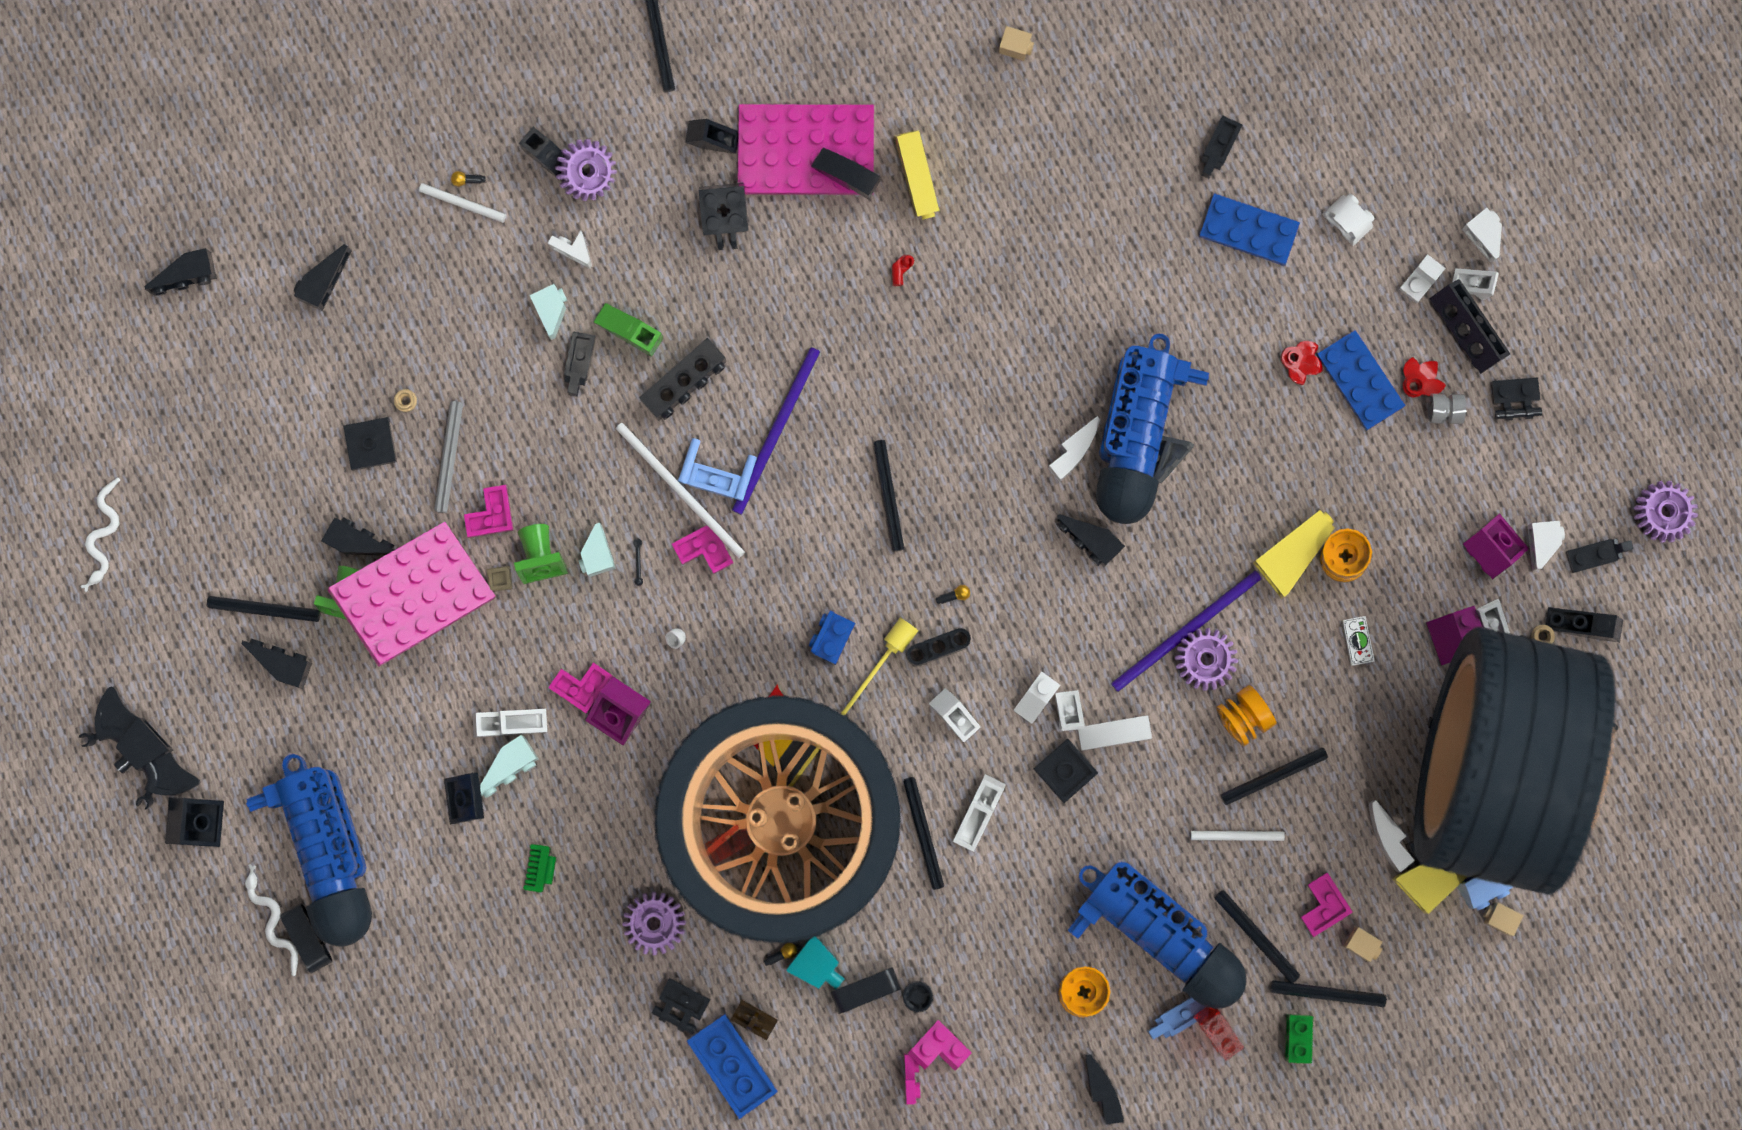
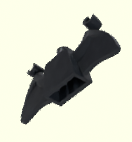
(140, 748)

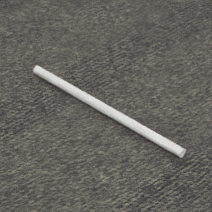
(680, 490)

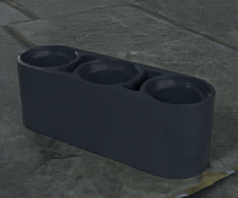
(950, 647)
(307, 943)
(865, 990)

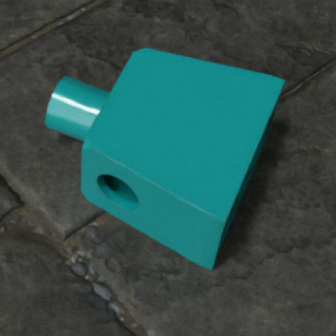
(816, 965)

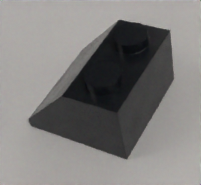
(194, 822)

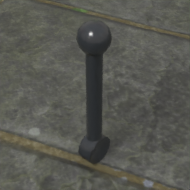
(638, 543)

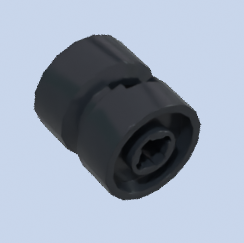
(917, 996)

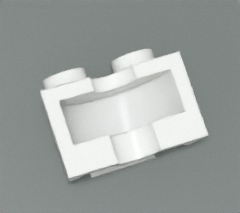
(1349, 218)

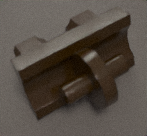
(754, 1019)

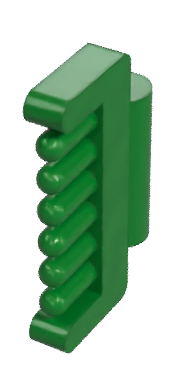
(545, 868)

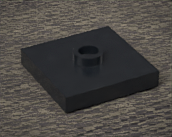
(370, 443)
(1065, 771)
(464, 798)

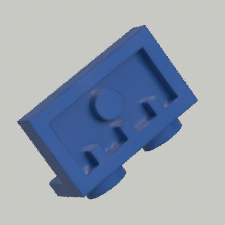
(832, 637)

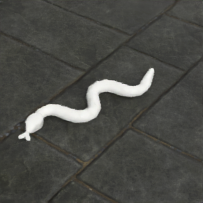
(98, 575)
(251, 883)

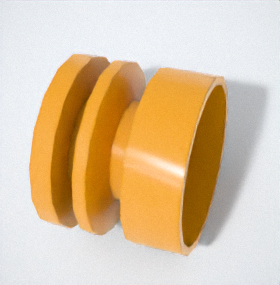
(1355, 546)
(1246, 715)
(1089, 979)

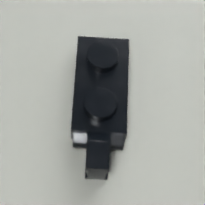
(1220, 145)
(579, 361)
(1597, 554)

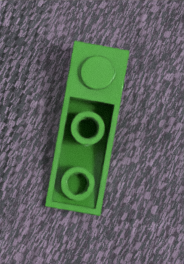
(629, 329)

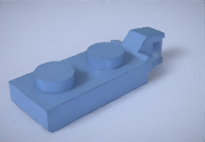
(1176, 1019)

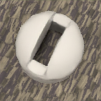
(675, 638)

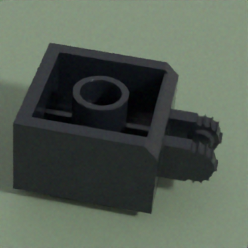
(717, 223)

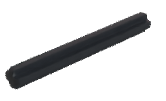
(660, 45)
(888, 495)
(261, 608)
(1274, 776)
(923, 833)
(1257, 936)
(1327, 993)

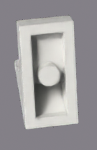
(576, 252)
(1422, 279)
(1477, 281)
(1492, 617)
(1069, 711)

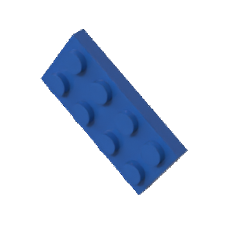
(1249, 229)
(1360, 380)
(732, 1066)

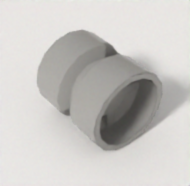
(1450, 409)

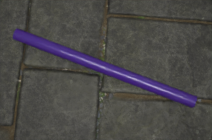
(778, 426)
(1183, 632)

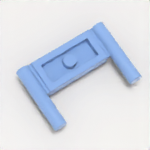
(713, 479)

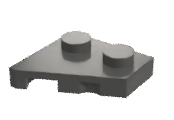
(1170, 454)

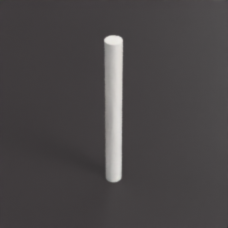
(458, 201)
(1238, 835)

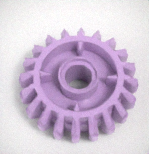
(572, 169)
(1675, 501)
(1220, 659)
(643, 933)

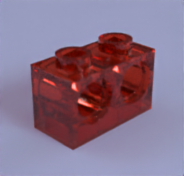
(721, 848)
(1219, 1032)

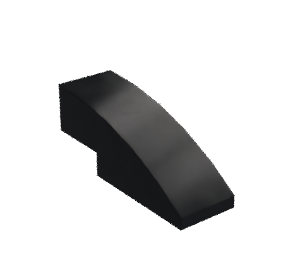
(846, 172)
(1103, 1090)

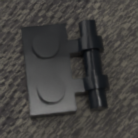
(1516, 391)
(683, 999)

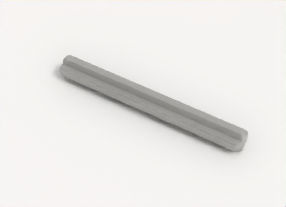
(448, 457)

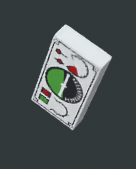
(1358, 641)

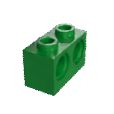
(1299, 1038)

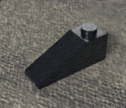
(320, 281)

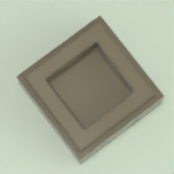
(500, 578)

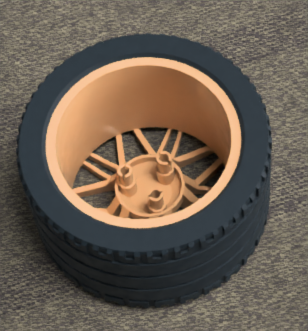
(1515, 761)
(777, 819)

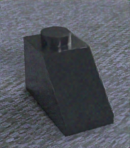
(712, 136)

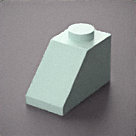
(550, 307)
(596, 553)

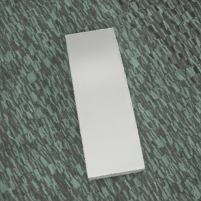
(1074, 450)
(509, 722)
(1115, 733)
(979, 812)
(1389, 837)

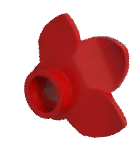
(1304, 363)
(1423, 376)

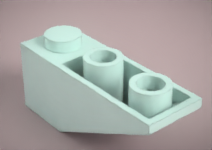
(510, 760)

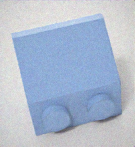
(1479, 892)

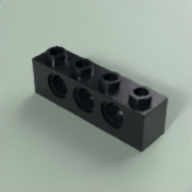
(1480, 329)
(686, 367)

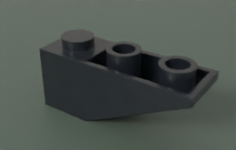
(543, 151)
(186, 270)
(1096, 540)
(352, 541)
(1585, 624)
(281, 666)

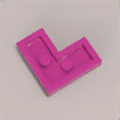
(496, 517)
(704, 543)
(583, 692)
(1331, 906)
(940, 1042)
(912, 1087)

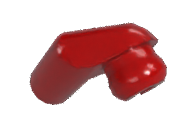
(899, 268)

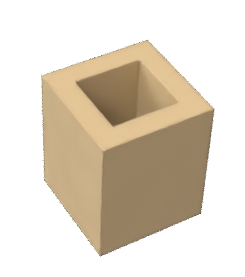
(1016, 43)
(1502, 918)
(1363, 944)

